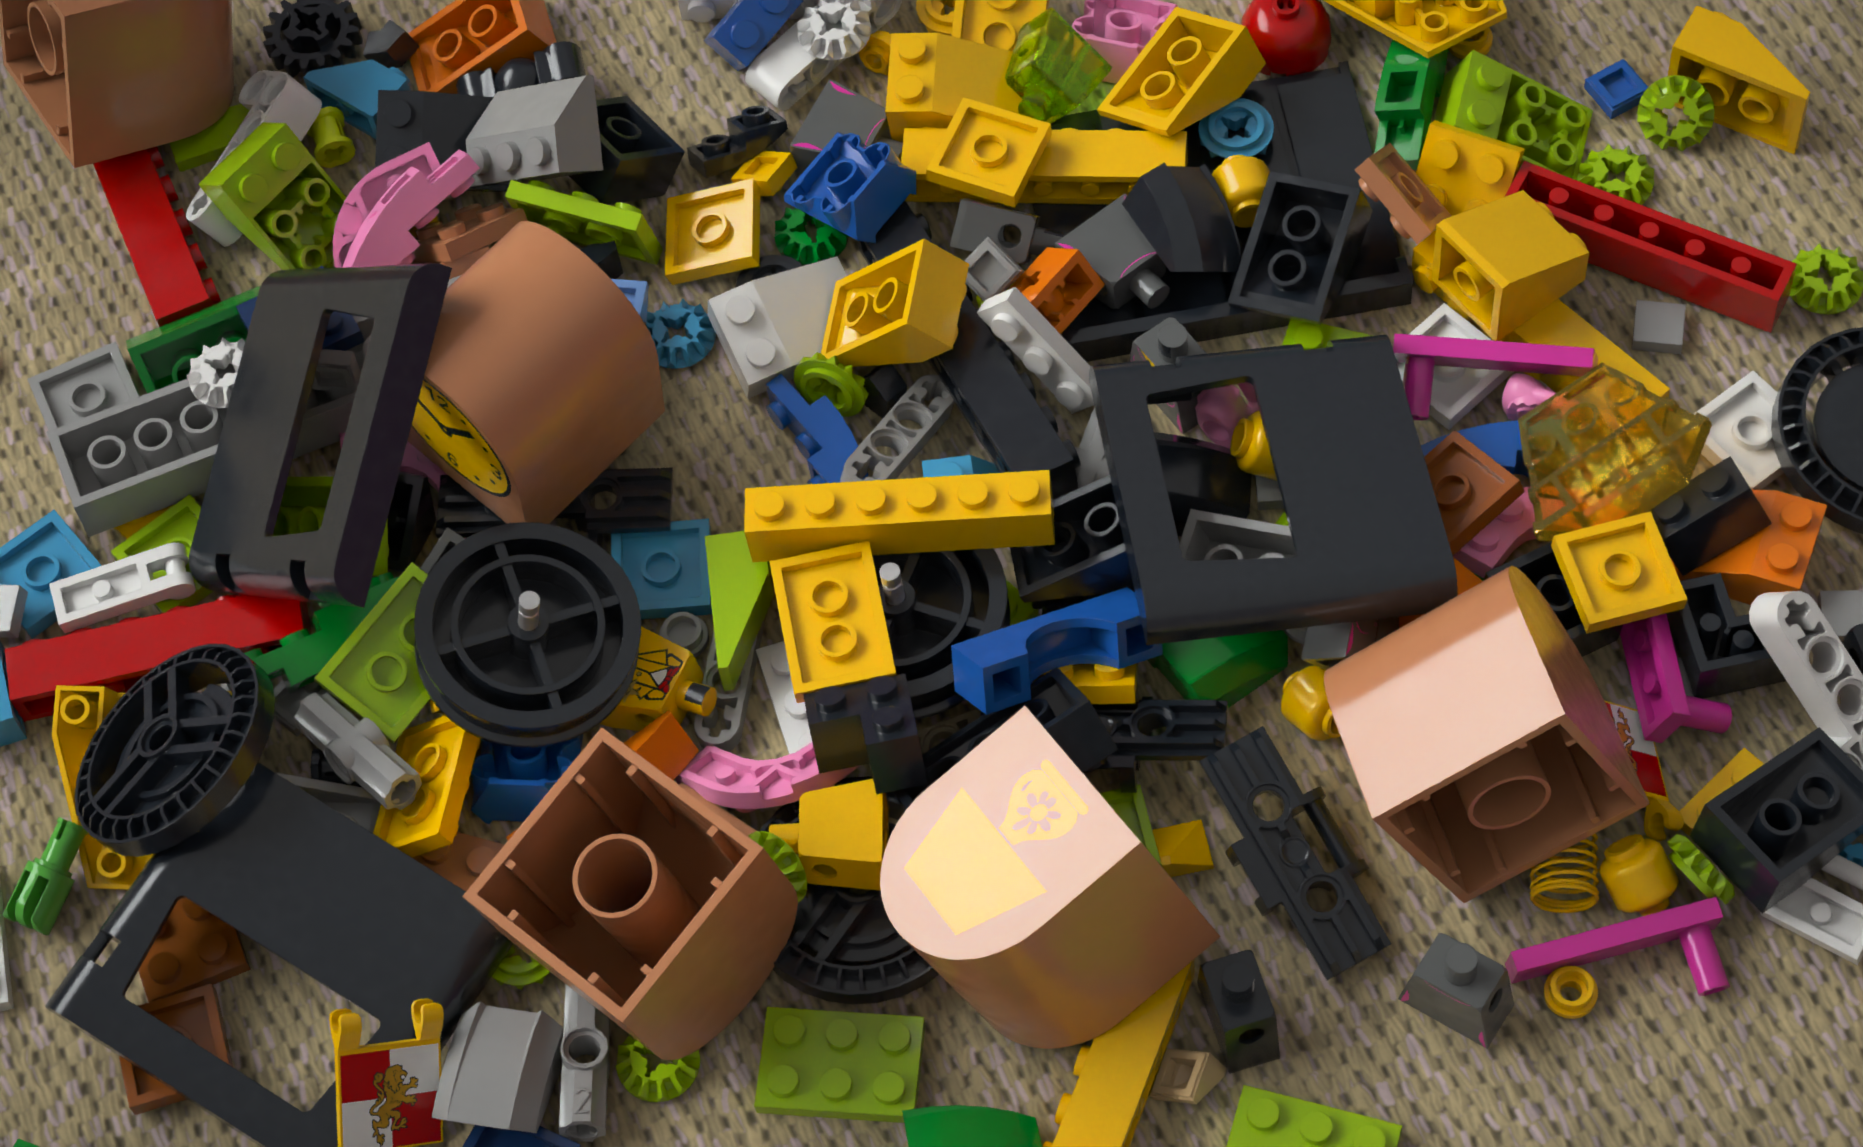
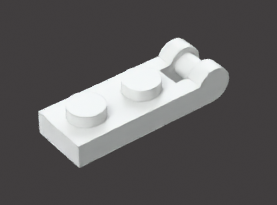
(122, 587)

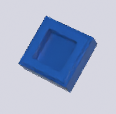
(1616, 88)

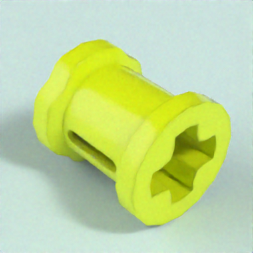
(330, 139)

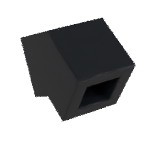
(390, 46)
(884, 389)

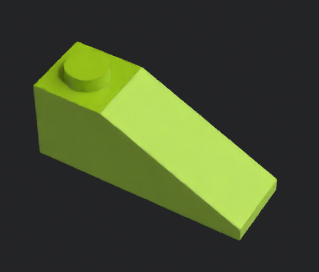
(739, 600)

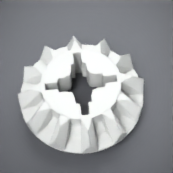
(836, 43)
(204, 378)

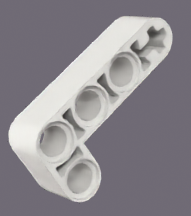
(788, 72)
(271, 99)
(1791, 627)

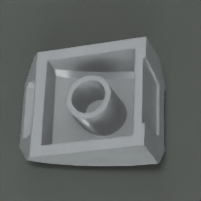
(500, 1069)

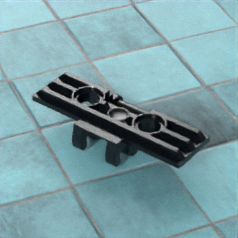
(640, 505)
(1192, 733)
(1282, 859)

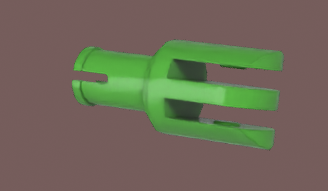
(46, 880)

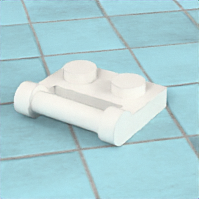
(1824, 913)

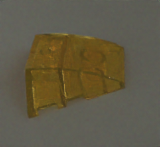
(1606, 451)

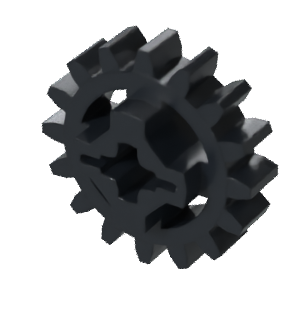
(312, 35)

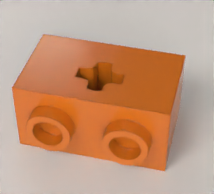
(1059, 285)

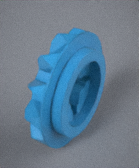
(1237, 115)
(680, 350)

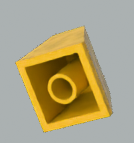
(1506, 261)

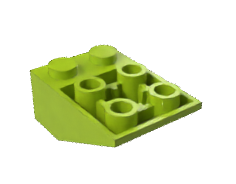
(1515, 110)
(278, 197)

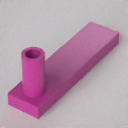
(1424, 352)
(1659, 684)
(1688, 923)

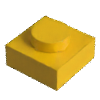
(769, 171)

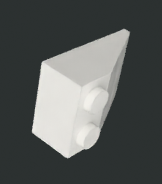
(775, 321)

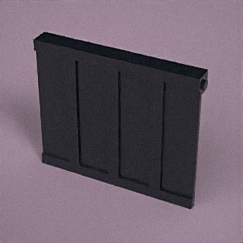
(1315, 137)

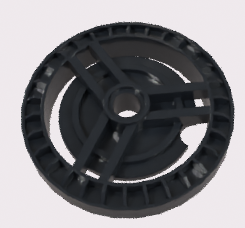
(1835, 427)
(174, 755)
(847, 931)

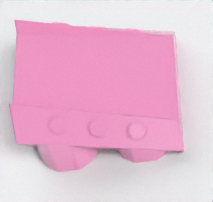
(1121, 29)

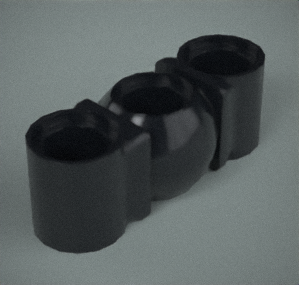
(554, 63)

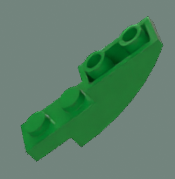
(1407, 99)
(306, 654)

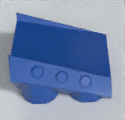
(853, 186)
(514, 779)

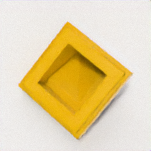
(1183, 848)

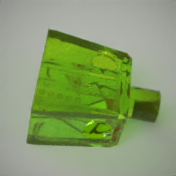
(1053, 68)

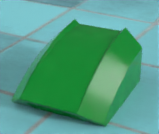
(1223, 666)
(969, 1127)

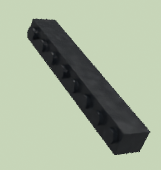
(983, 380)

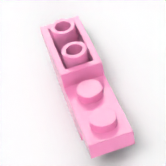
(408, 203)

